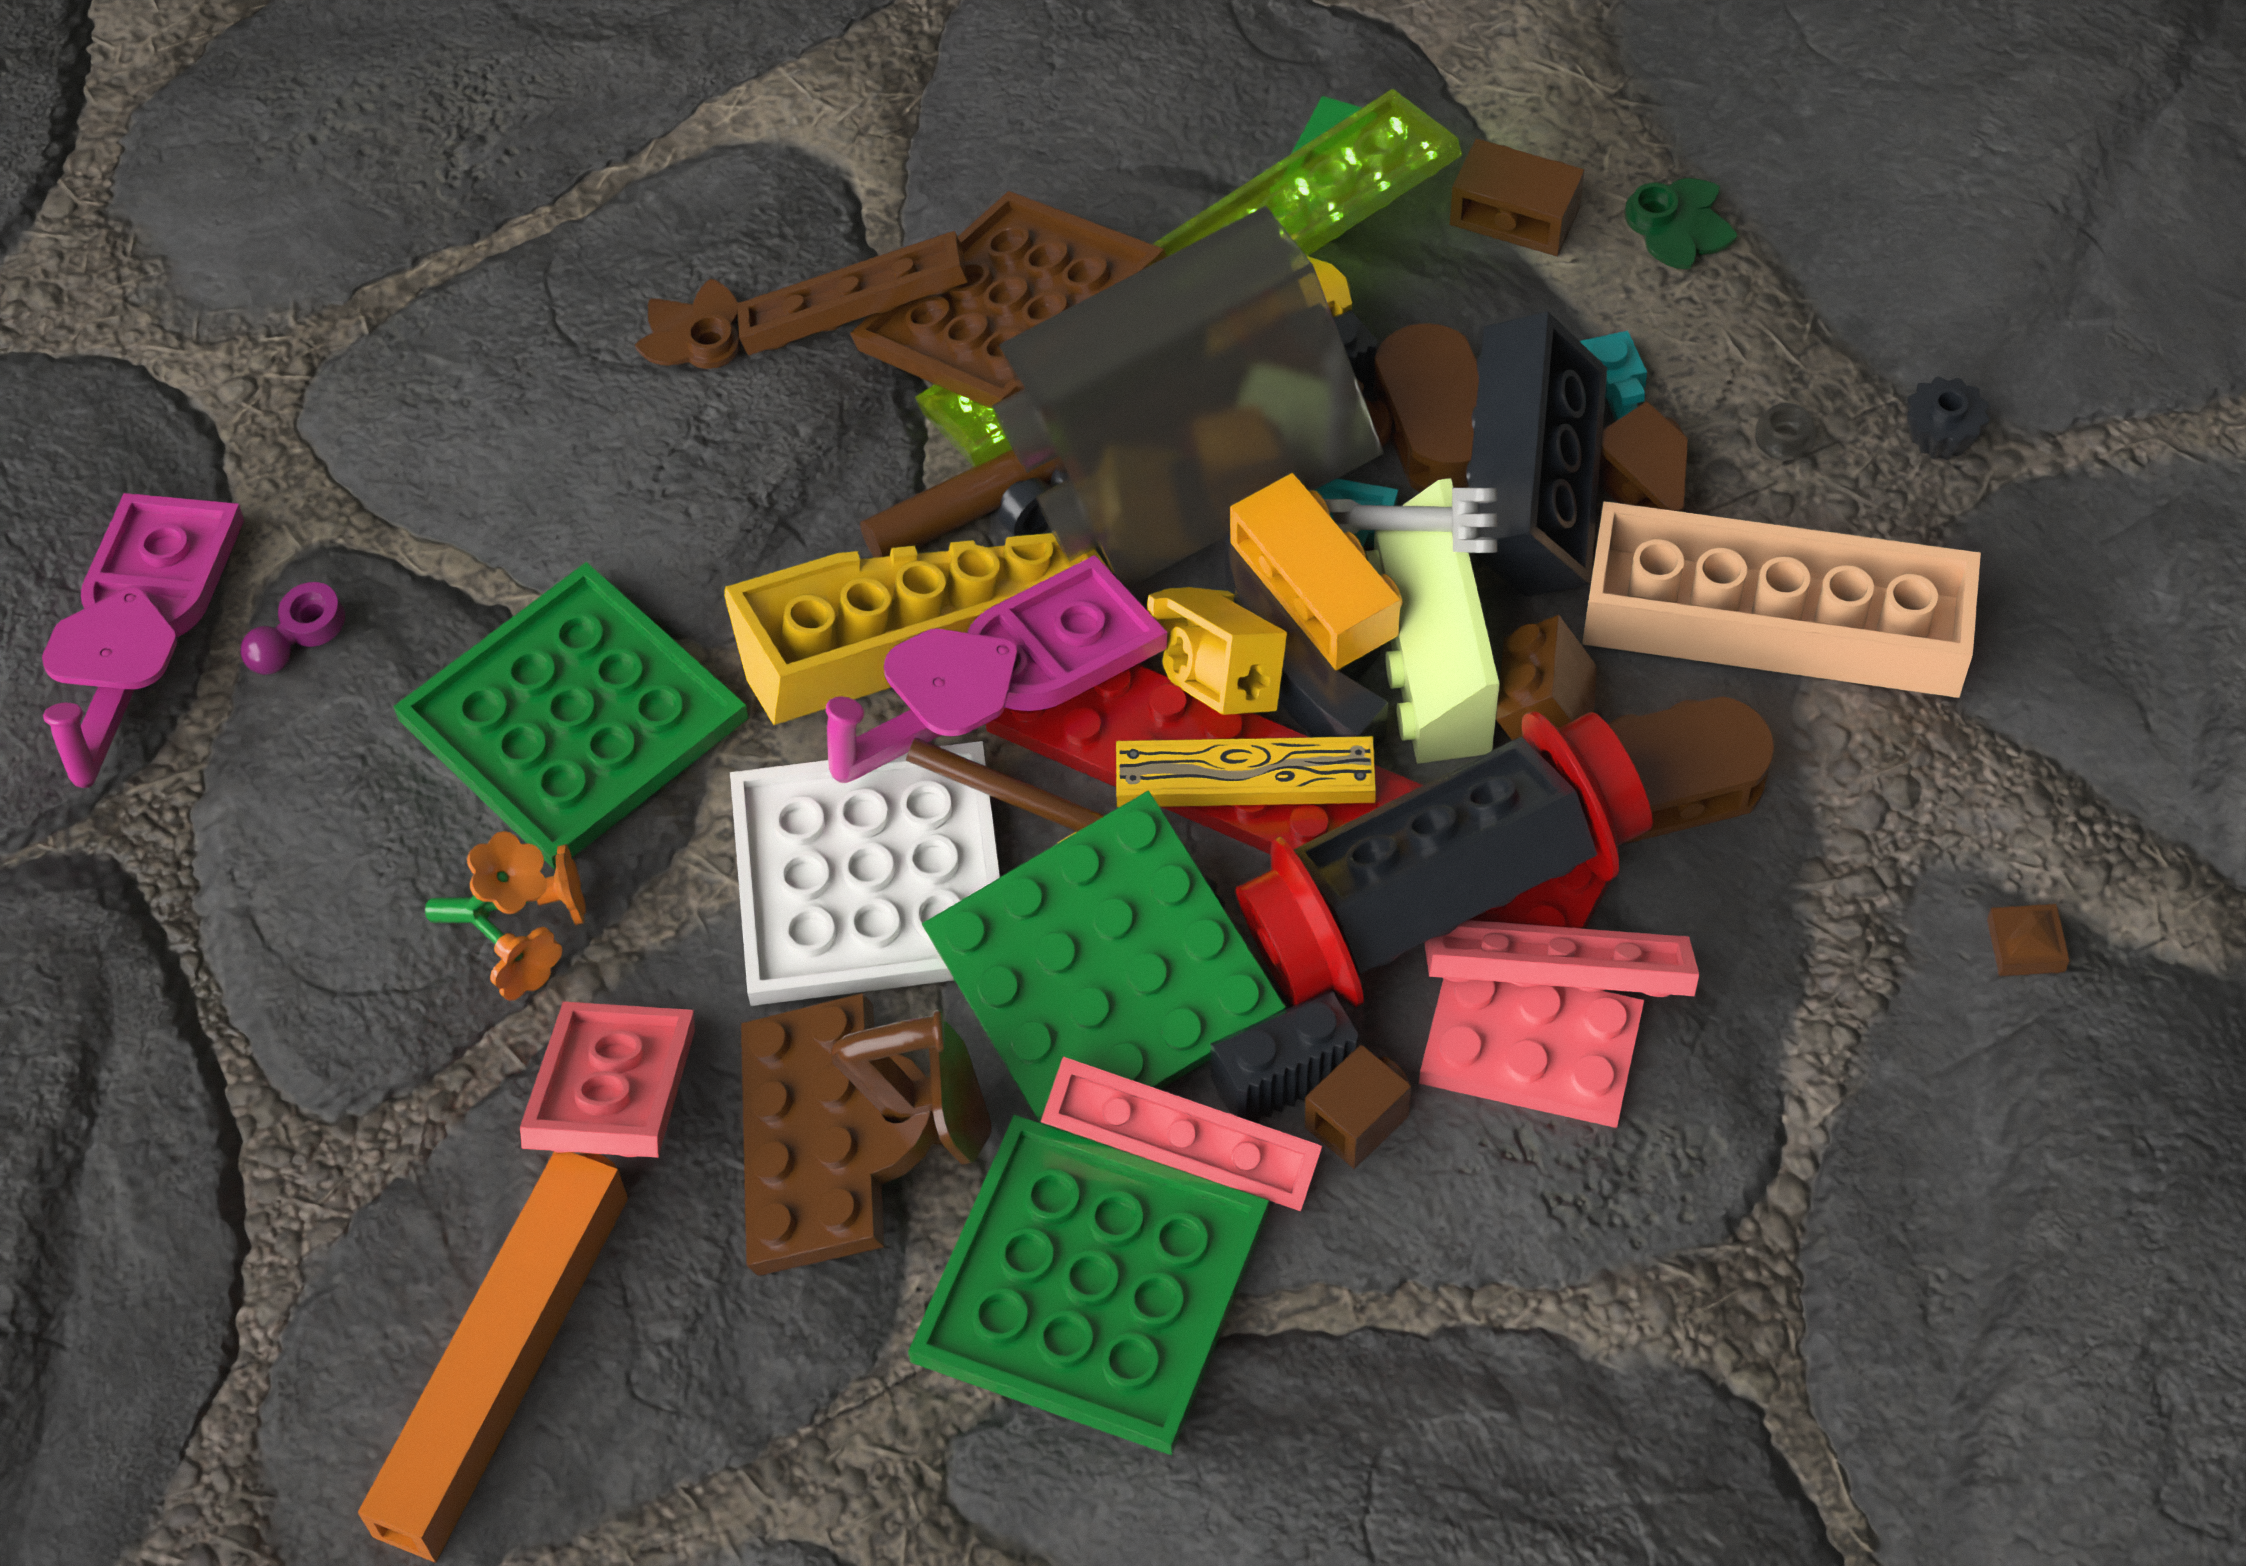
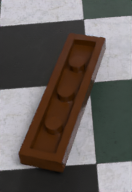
(851, 293)

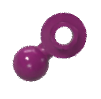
(269, 648)

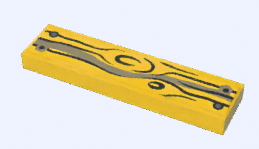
(1247, 771)

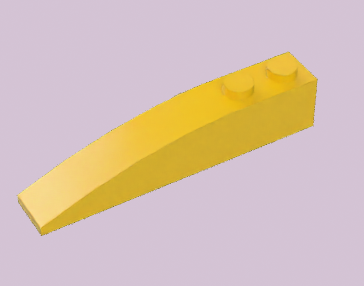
(834, 619)

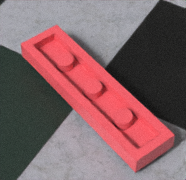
(1565, 958)
(1181, 1133)

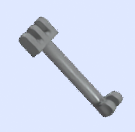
(1460, 519)

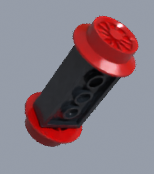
(1444, 855)

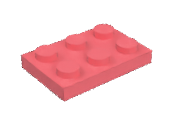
(1534, 1047)
(608, 1080)

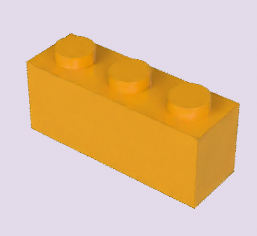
(1316, 570)

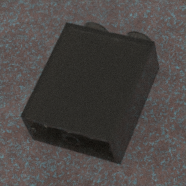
(1185, 398)

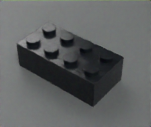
(1540, 449)

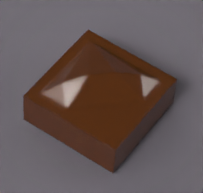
(2028, 940)

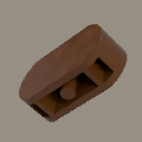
(1431, 389)
(1698, 761)

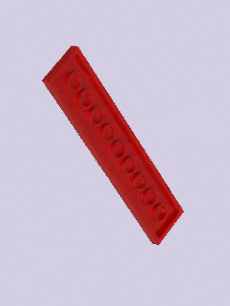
(1150, 707)

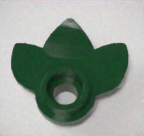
(1679, 220)

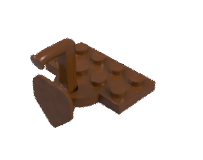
(837, 1118)

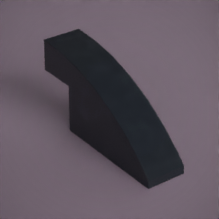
(1310, 688)

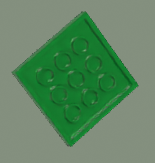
(571, 713)
(1103, 957)
(1090, 1284)

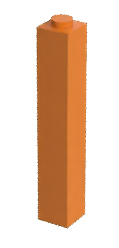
(494, 1355)

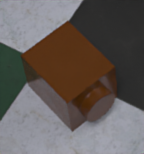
(1358, 1105)

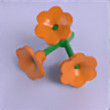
(505, 880)

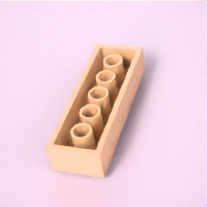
(1783, 599)

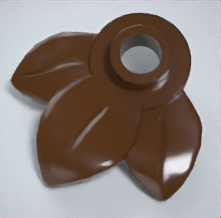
(693, 332)

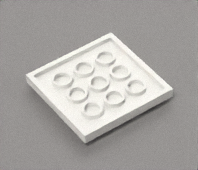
(851, 871)

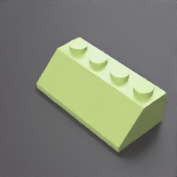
(1442, 641)

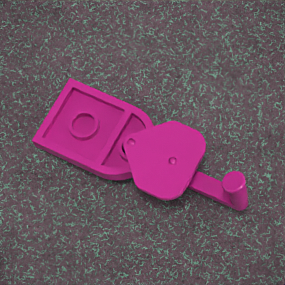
(137, 598)
(1014, 656)

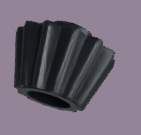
(1946, 417)

